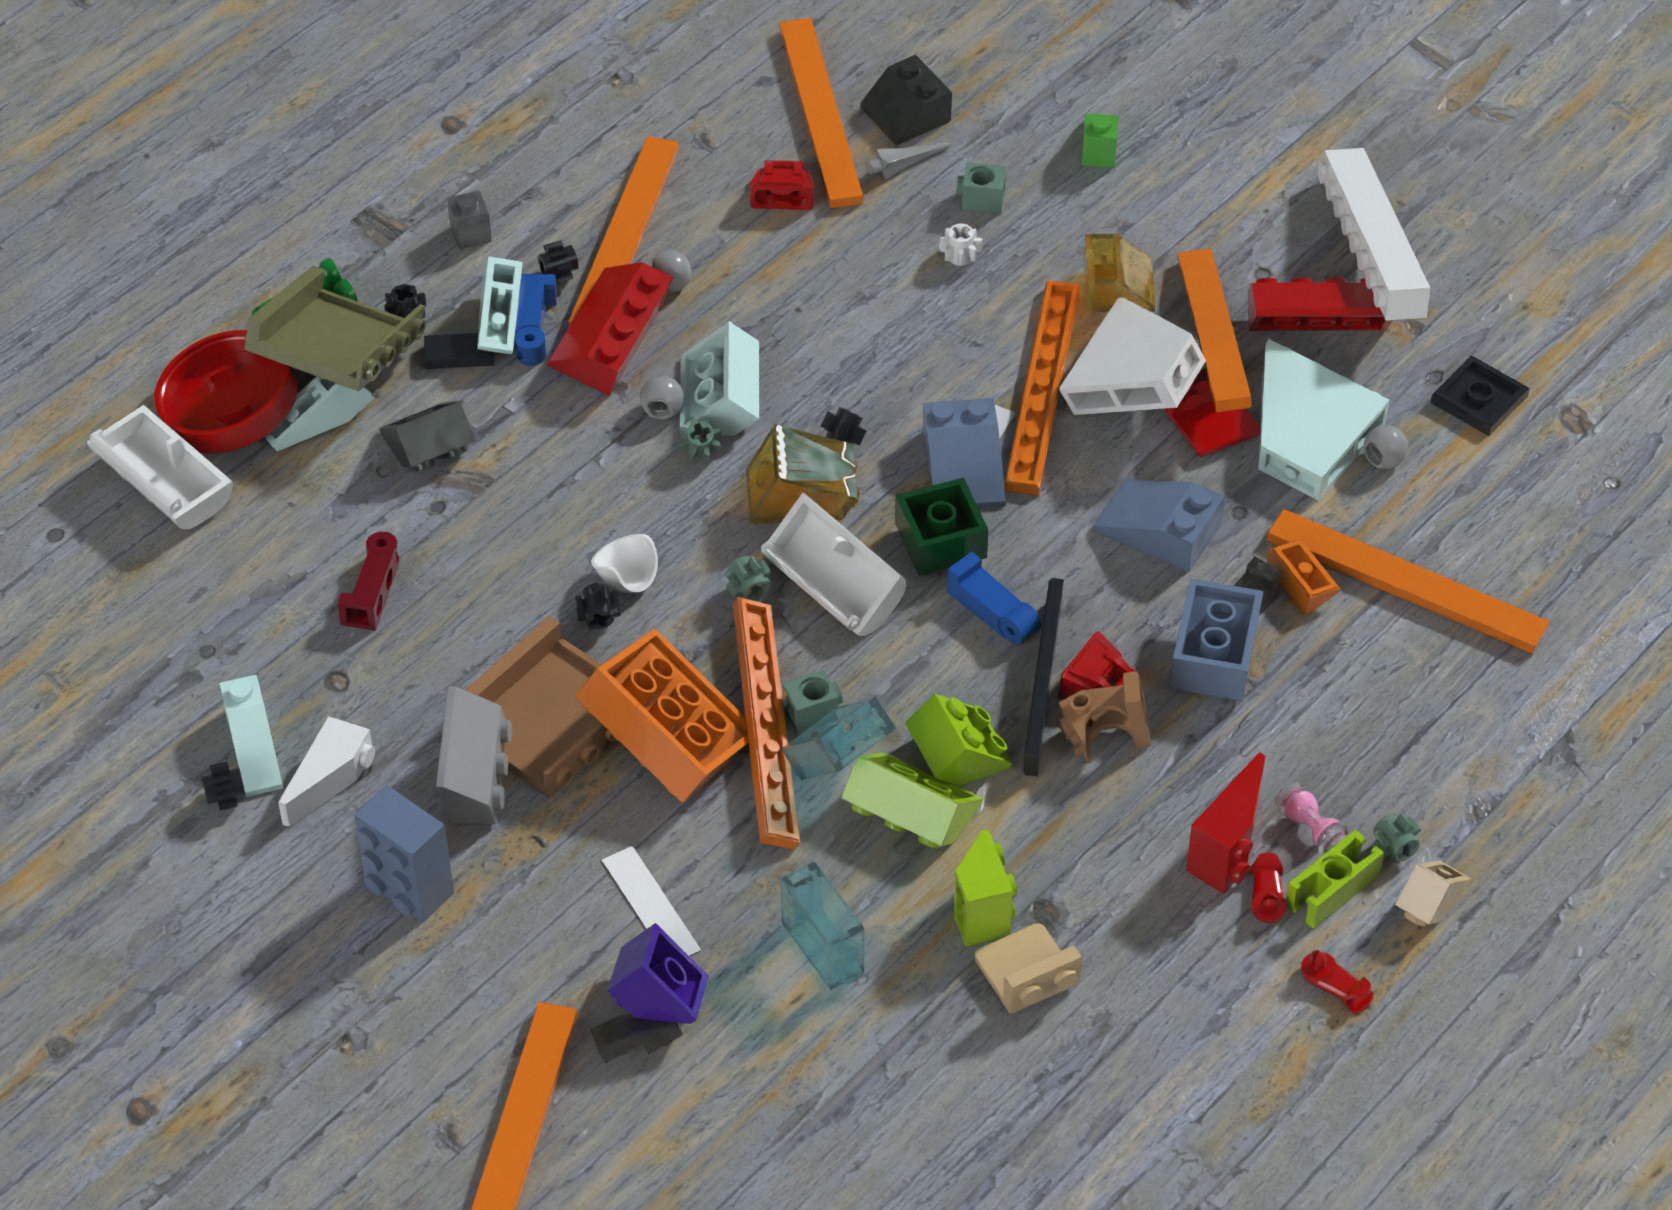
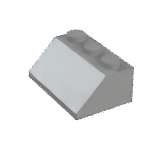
(472, 758)

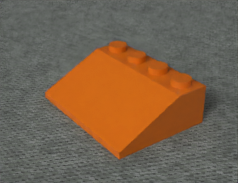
(666, 714)

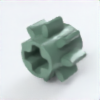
(706, 432)
(748, 578)
(1396, 836)

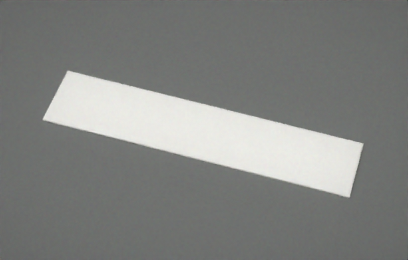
(648, 897)

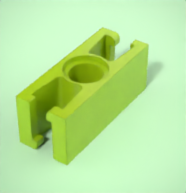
(1347, 880)

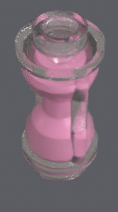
(1302, 808)

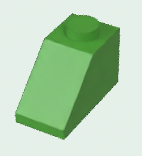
(1100, 140)

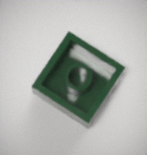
(940, 525)

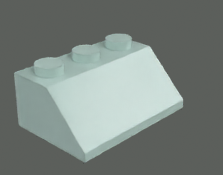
(722, 380)

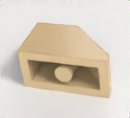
(1431, 892)

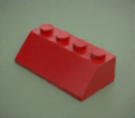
(1313, 306)
(611, 325)

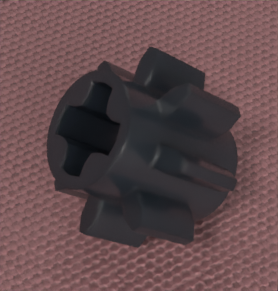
(558, 261)
(404, 300)
(844, 426)
(597, 606)
(223, 786)

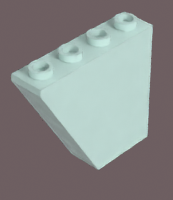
(1312, 420)

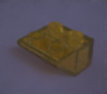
(1114, 271)

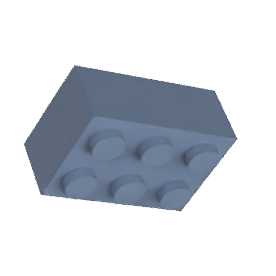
(404, 854)

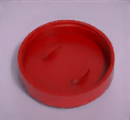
(224, 394)

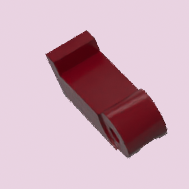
(366, 603)

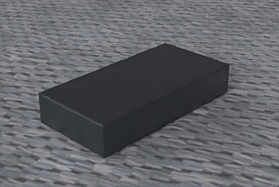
(455, 351)

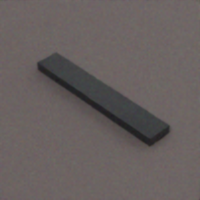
(1043, 677)

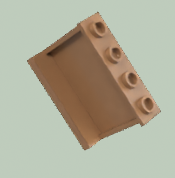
(537, 693)

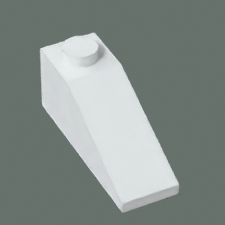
(327, 769)

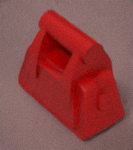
(782, 186)
(1094, 667)

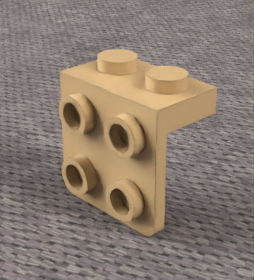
(1028, 967)

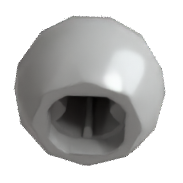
(675, 265)
(662, 397)
(1385, 446)

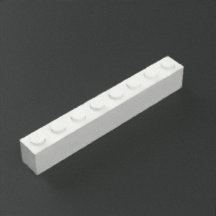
(1374, 234)

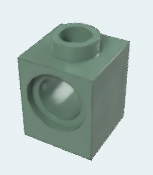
(982, 187)
(810, 699)

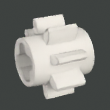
(960, 244)

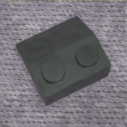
(908, 101)
(428, 435)

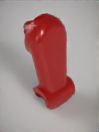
(1268, 895)
(1323, 972)

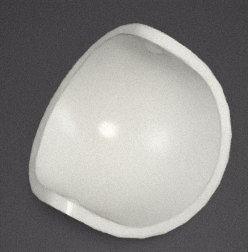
(627, 563)

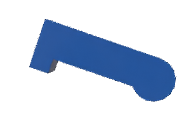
(534, 295)
(991, 600)

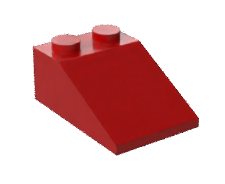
(1225, 831)

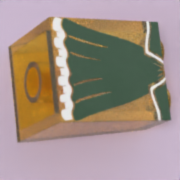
(796, 464)

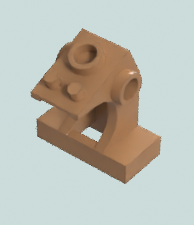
(1105, 709)

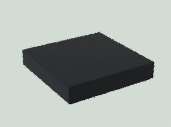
(1480, 395)

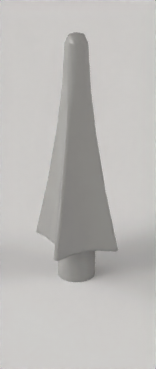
(897, 159)

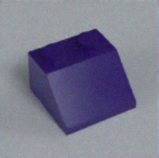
(657, 979)

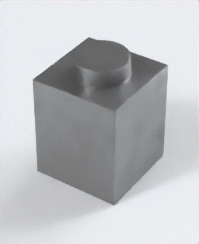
(469, 219)

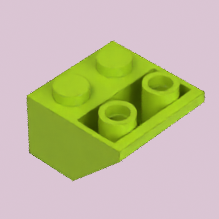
(957, 740)
(983, 893)

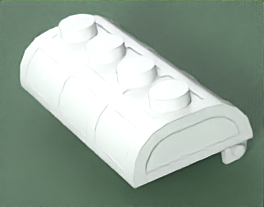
(163, 467)
(834, 567)

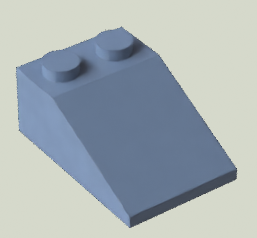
(965, 444)
(1163, 519)
(1215, 639)

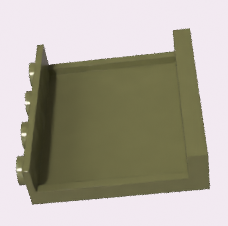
(330, 332)

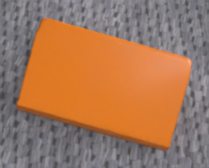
(1302, 576)

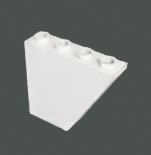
(1132, 364)

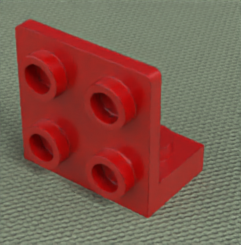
(1204, 427)

